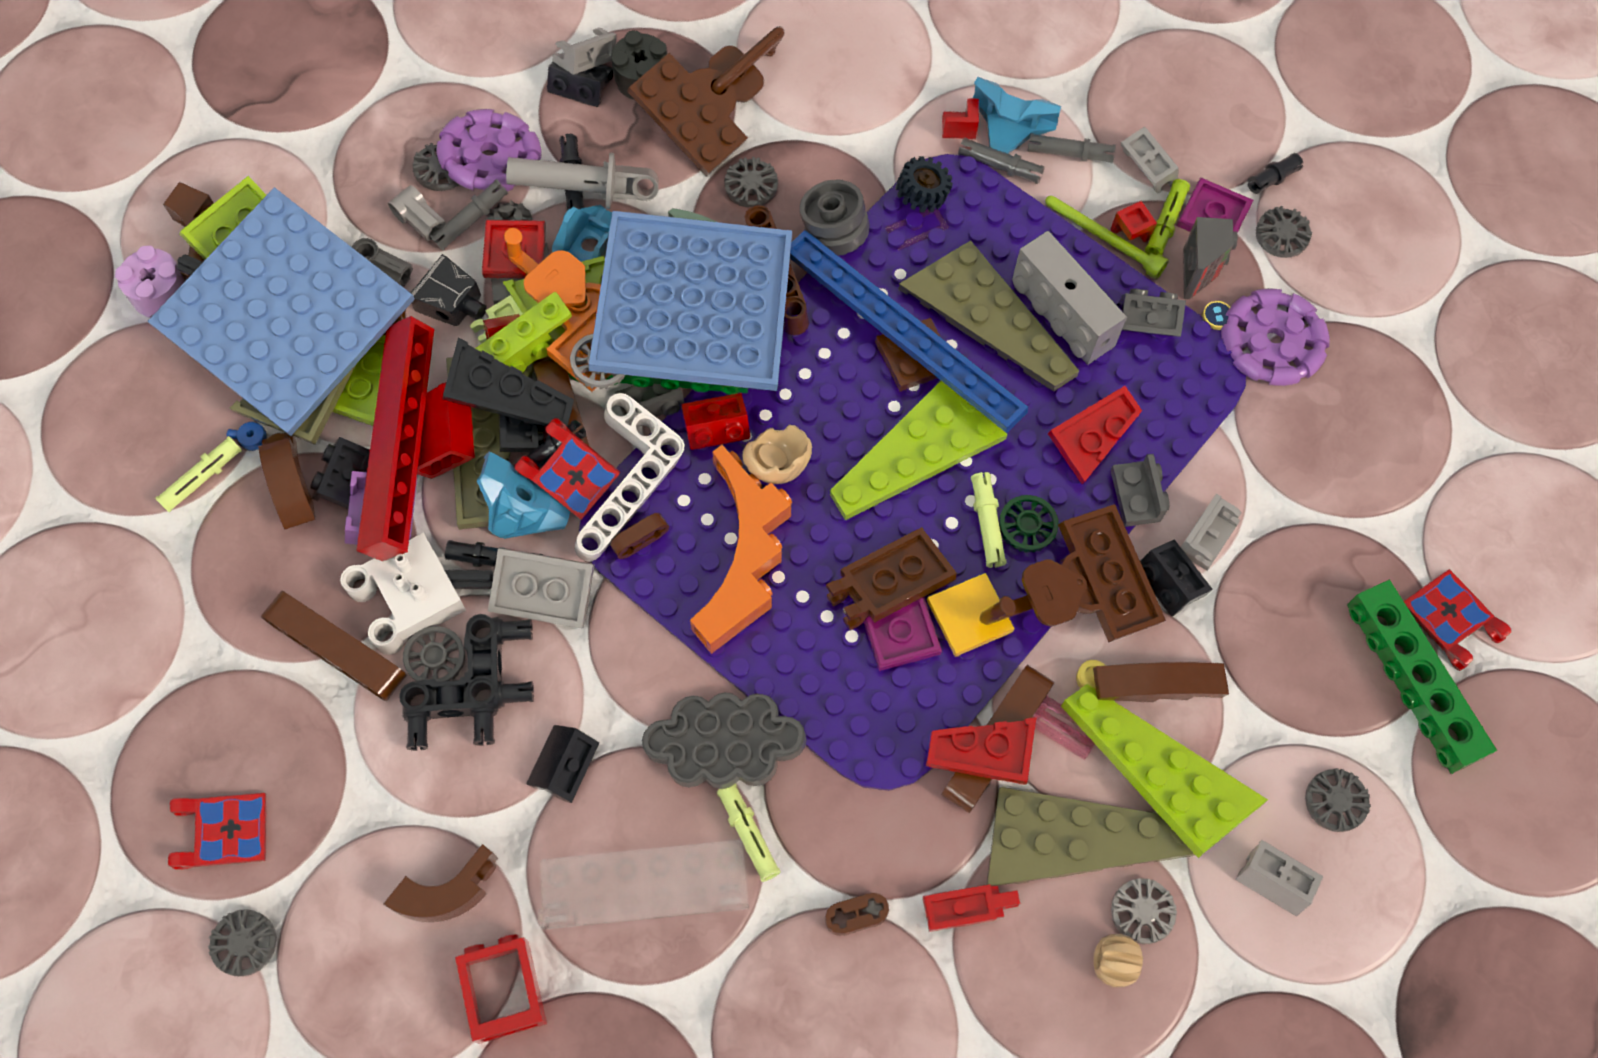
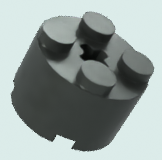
(634, 57)

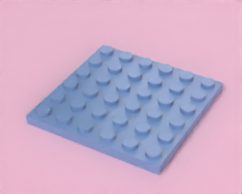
(692, 301)
(281, 311)

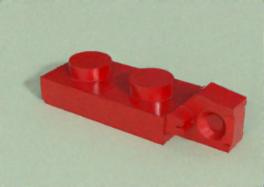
(967, 906)

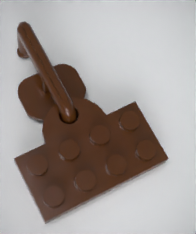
(698, 104)
(1096, 577)

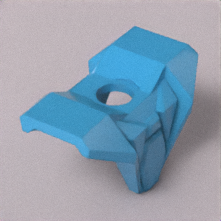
(1012, 118)
(583, 225)
(516, 502)

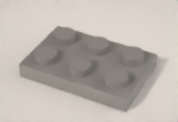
(541, 587)

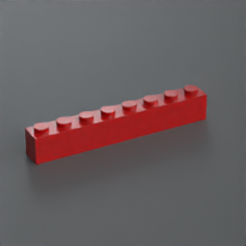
(396, 440)

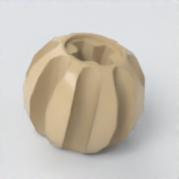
(1118, 960)

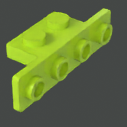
(528, 335)

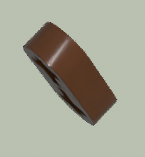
(639, 535)
(855, 905)

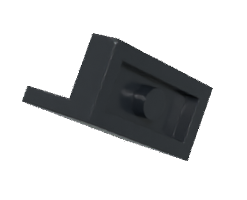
(563, 762)

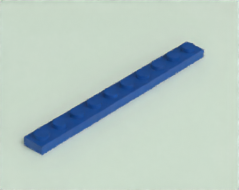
(908, 332)

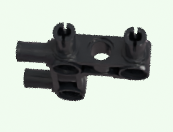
(458, 697)

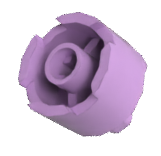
(148, 279)

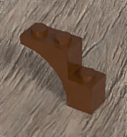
(184, 206)

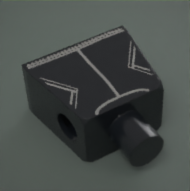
(448, 294)

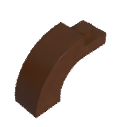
(285, 480)
(445, 900)

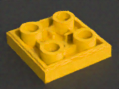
(959, 614)

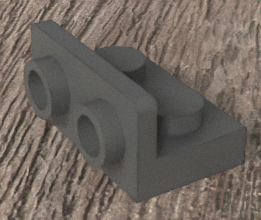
(1153, 314)
(655, 399)
(1140, 491)

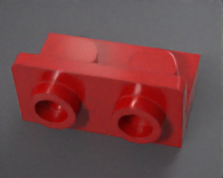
(716, 421)

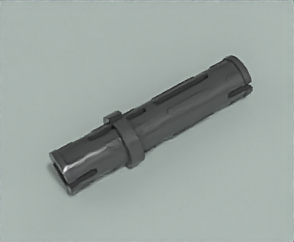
(1072, 148)
(1012, 164)
(470, 214)

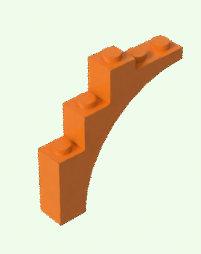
(741, 596)

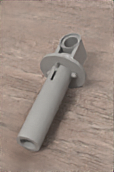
(610, 180)

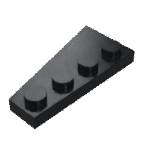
(489, 385)

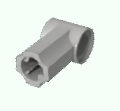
(412, 208)

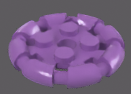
(479, 168)
(1286, 325)

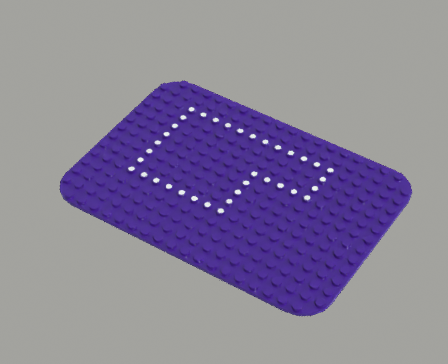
(843, 397)

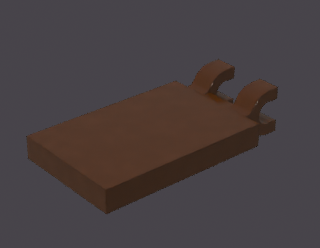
(891, 578)

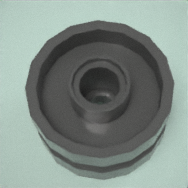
(835, 215)

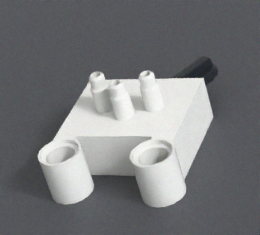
(414, 589)

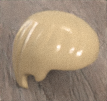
(778, 454)

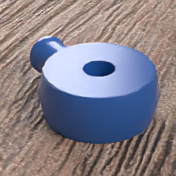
(244, 435)

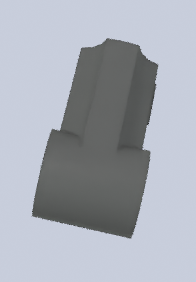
(391, 265)

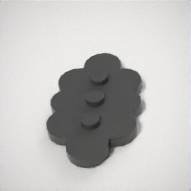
(724, 740)

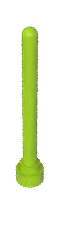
(1151, 263)

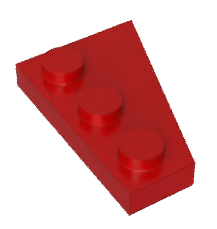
(1094, 431)
(986, 751)

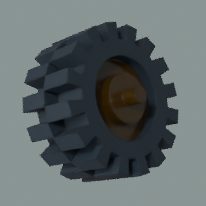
(924, 184)

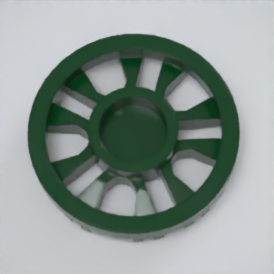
(1028, 523)

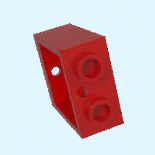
(513, 1023)

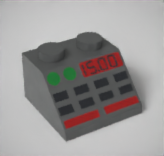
(1206, 252)

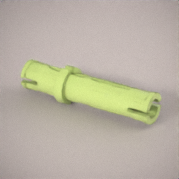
(169, 499)
(986, 507)
(741, 818)

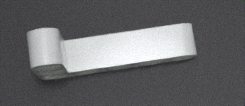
(634, 481)

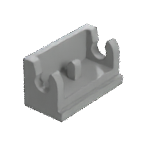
(586, 53)
(1151, 158)
(1211, 532)
(1280, 878)

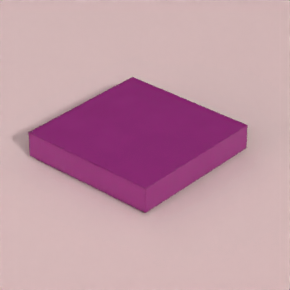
(1214, 201)
(903, 636)

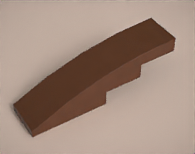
(1160, 681)

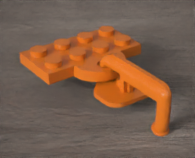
(566, 276)

